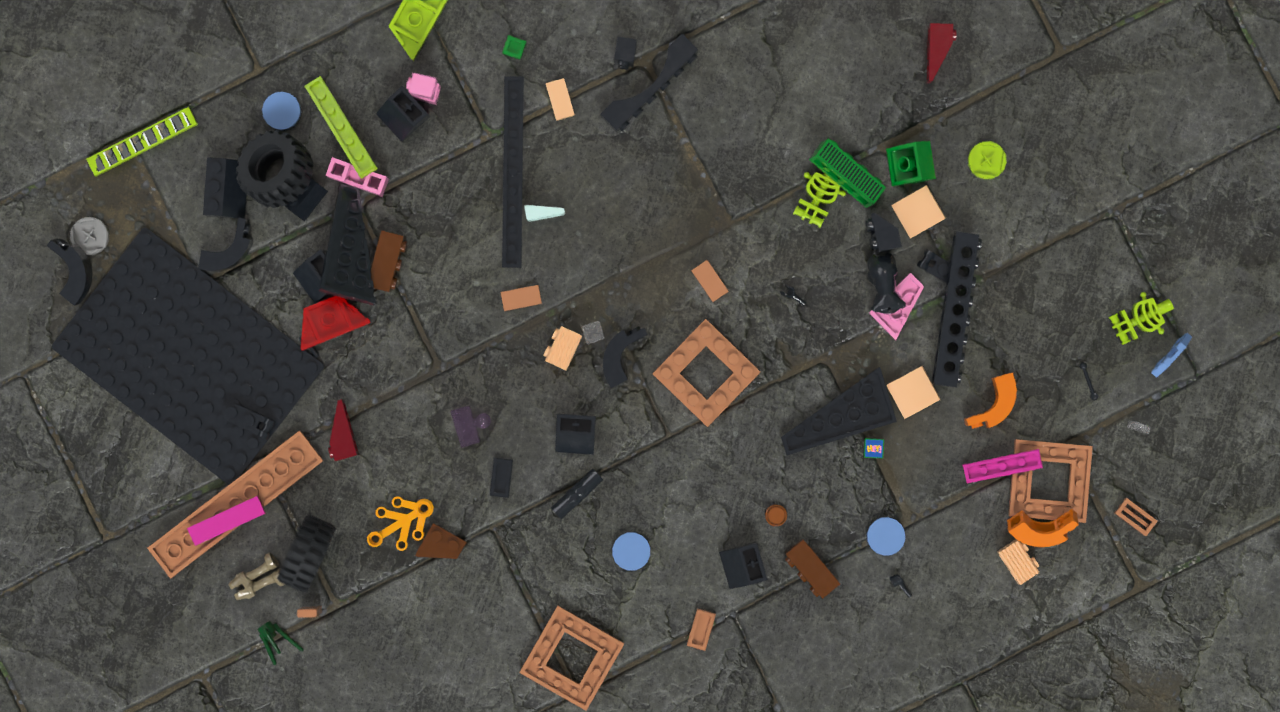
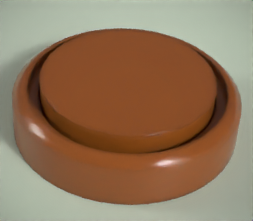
(776, 515)

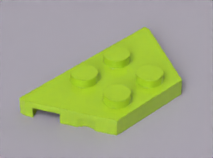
(414, 23)

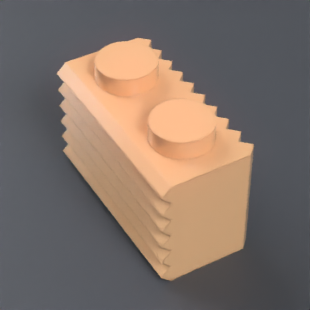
(563, 347)
(1018, 561)

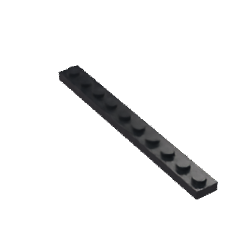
(513, 171)

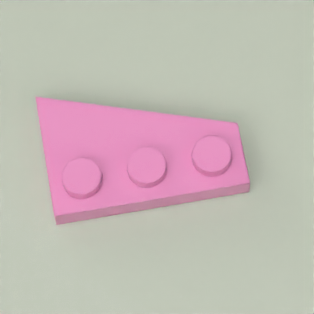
(909, 290)

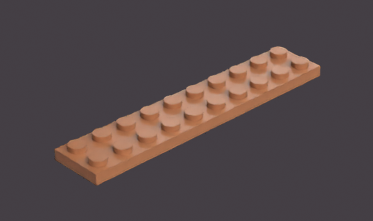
(265, 479)

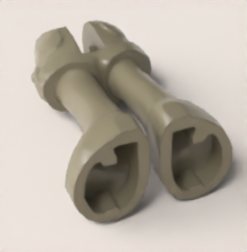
(247, 578)

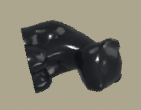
(883, 276)

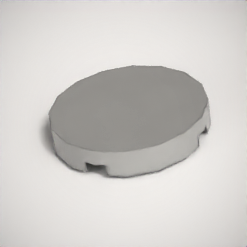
(90, 235)

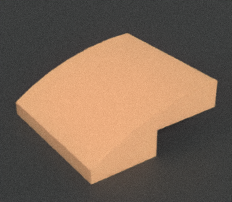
(918, 211)
(913, 392)

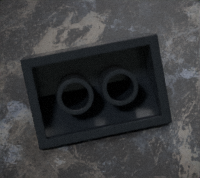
(222, 191)

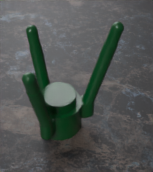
(268, 632)

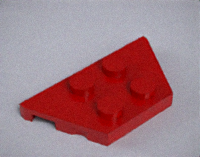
(329, 320)

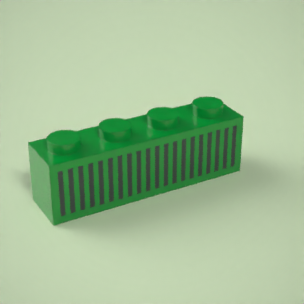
(847, 173)

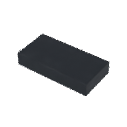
(501, 477)

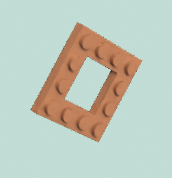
(706, 336)
(1079, 478)
(577, 693)

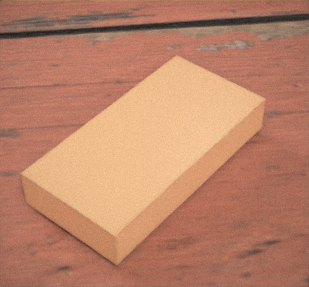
(560, 99)

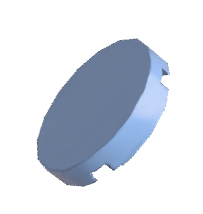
(281, 110)
(886, 536)
(631, 551)

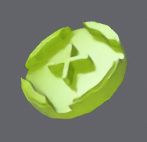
(987, 160)

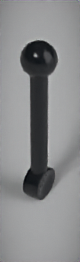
(1094, 396)

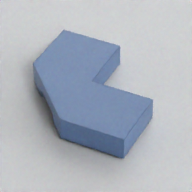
(1175, 351)

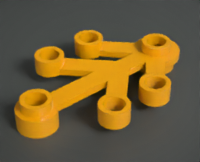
(403, 521)

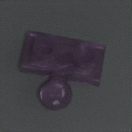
(466, 425)

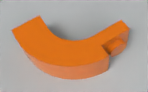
(1004, 401)
(1042, 533)

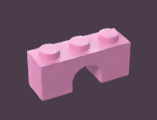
(424, 88)
(346, 173)

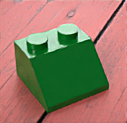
(911, 163)

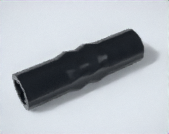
(577, 493)

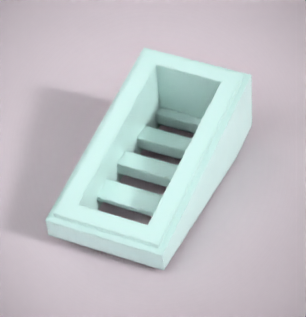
(542, 212)

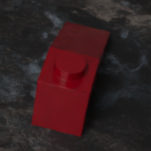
(939, 42)
(342, 437)

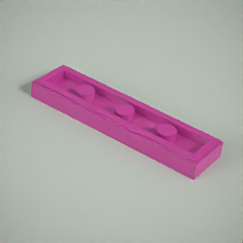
(1003, 466)
(226, 520)

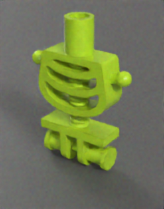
(817, 199)
(1158, 310)

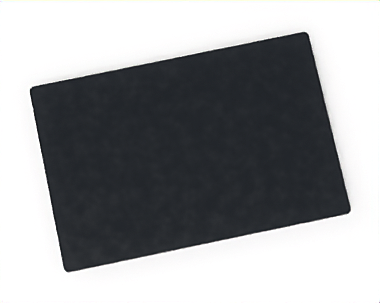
(183, 350)

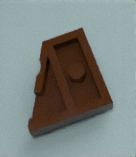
(440, 544)

